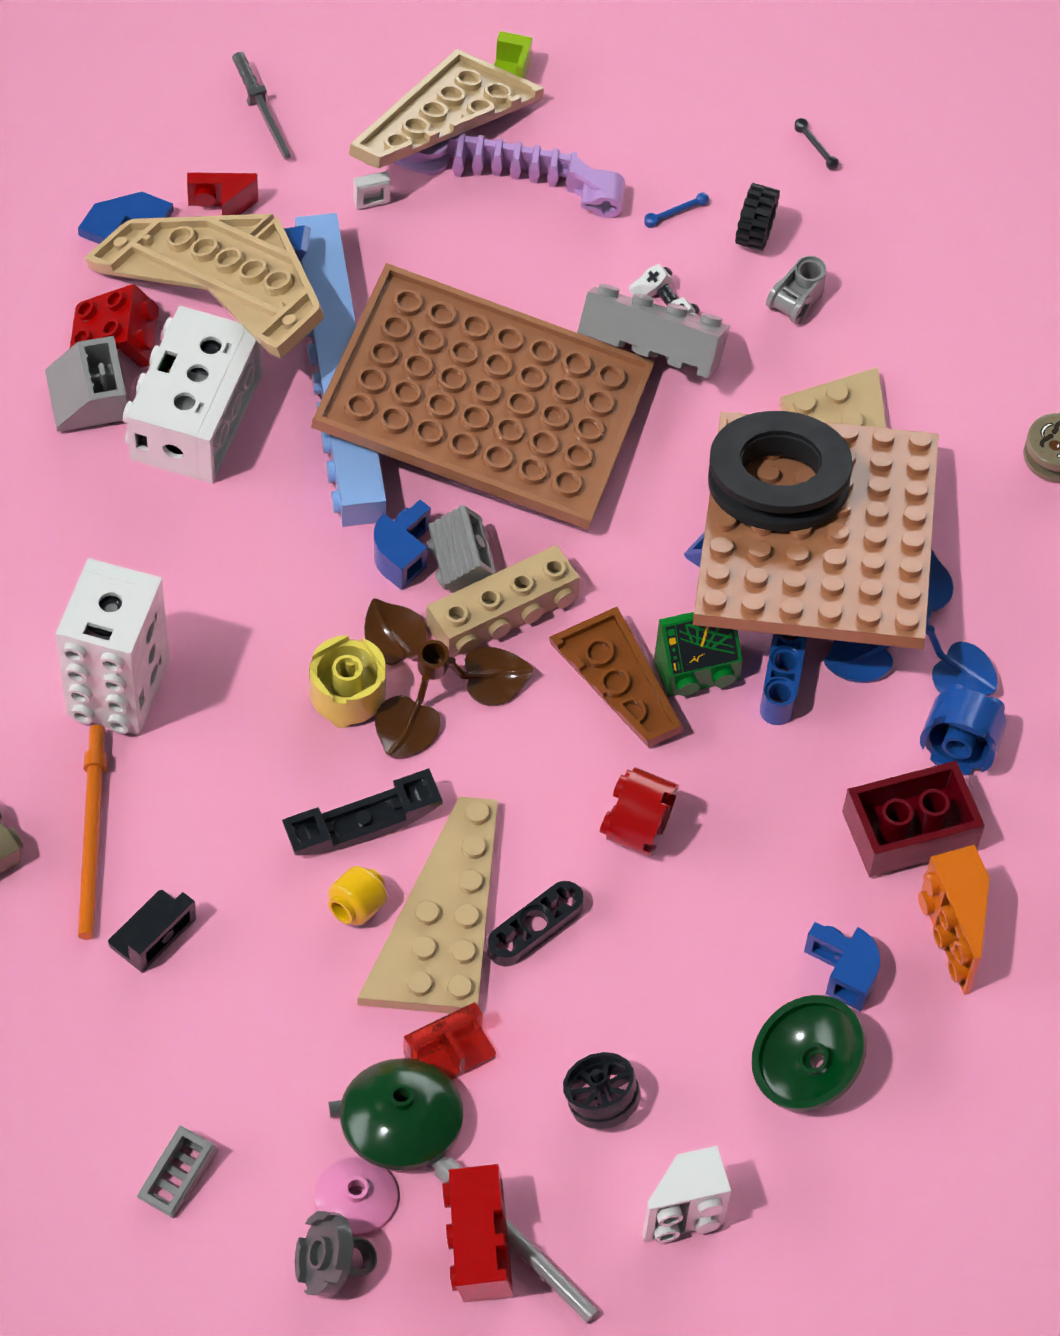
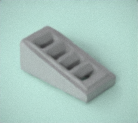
(198, 1167)

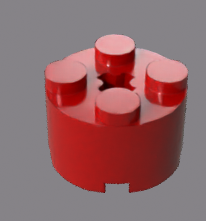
(641, 810)

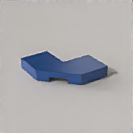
(110, 214)

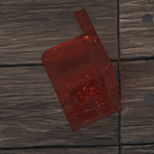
(452, 1042)

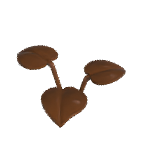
(407, 725)

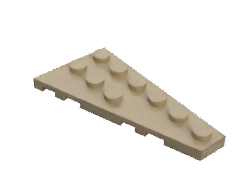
(442, 105)

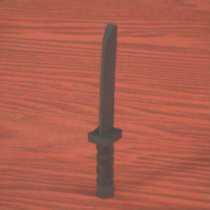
(256, 95)

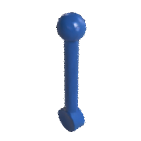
(651, 219)

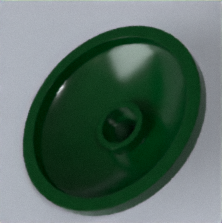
(796, 1041)
(405, 1132)

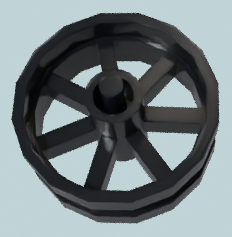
(612, 1103)

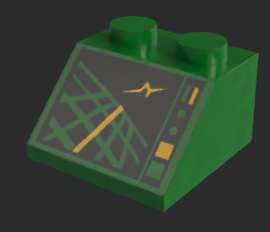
(695, 655)

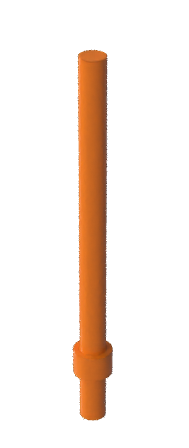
(95, 765)

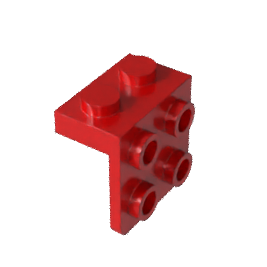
(123, 314)

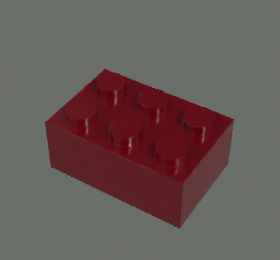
(912, 818)

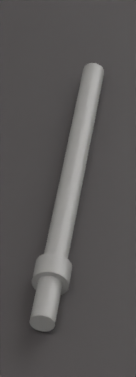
(532, 1255)

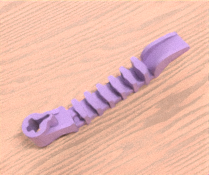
(599, 189)

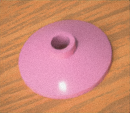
(363, 1211)

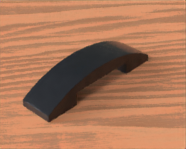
(364, 819)

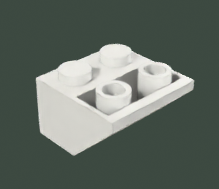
(689, 1197)

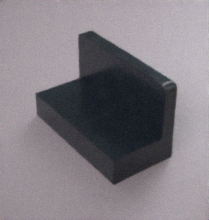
(153, 928)

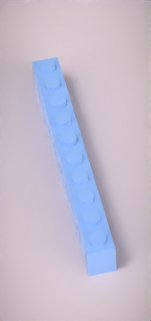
(353, 468)

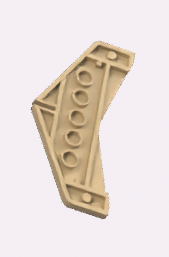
(234, 257)

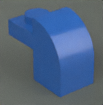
(396, 544)
(854, 962)

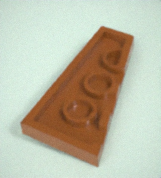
(617, 670)

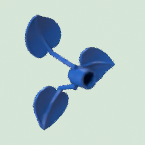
(962, 665)

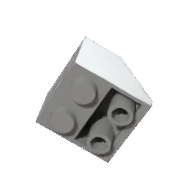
(87, 385)

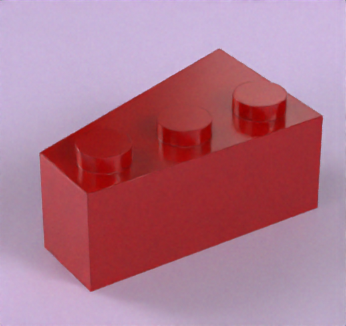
(478, 1233)

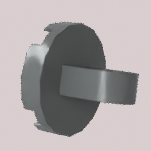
(327, 1252)

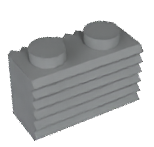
(460, 549)

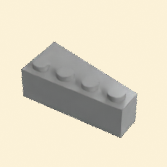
(654, 328)

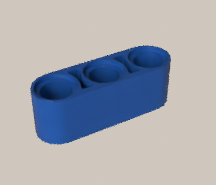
(779, 683)

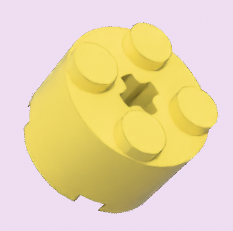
(347, 680)

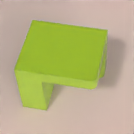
(514, 53)

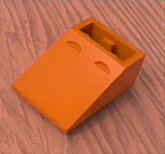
(956, 901)

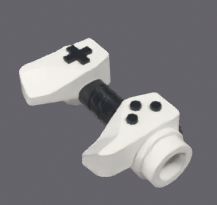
(657, 281)

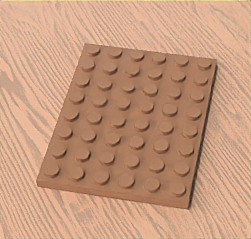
(484, 395)
(844, 579)

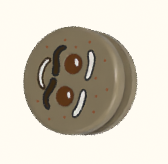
(1043, 447)

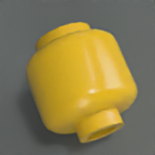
(357, 895)

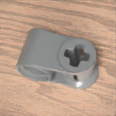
(799, 288)

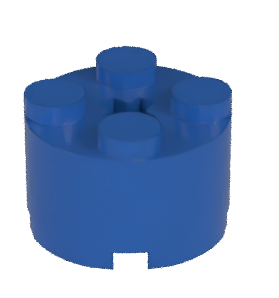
(964, 728)

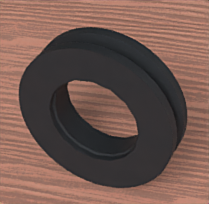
(772, 505)

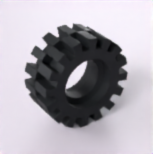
(757, 216)

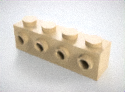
(503, 601)

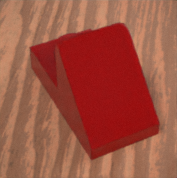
(229, 190)

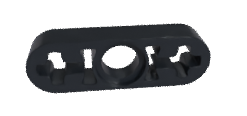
(529, 939)

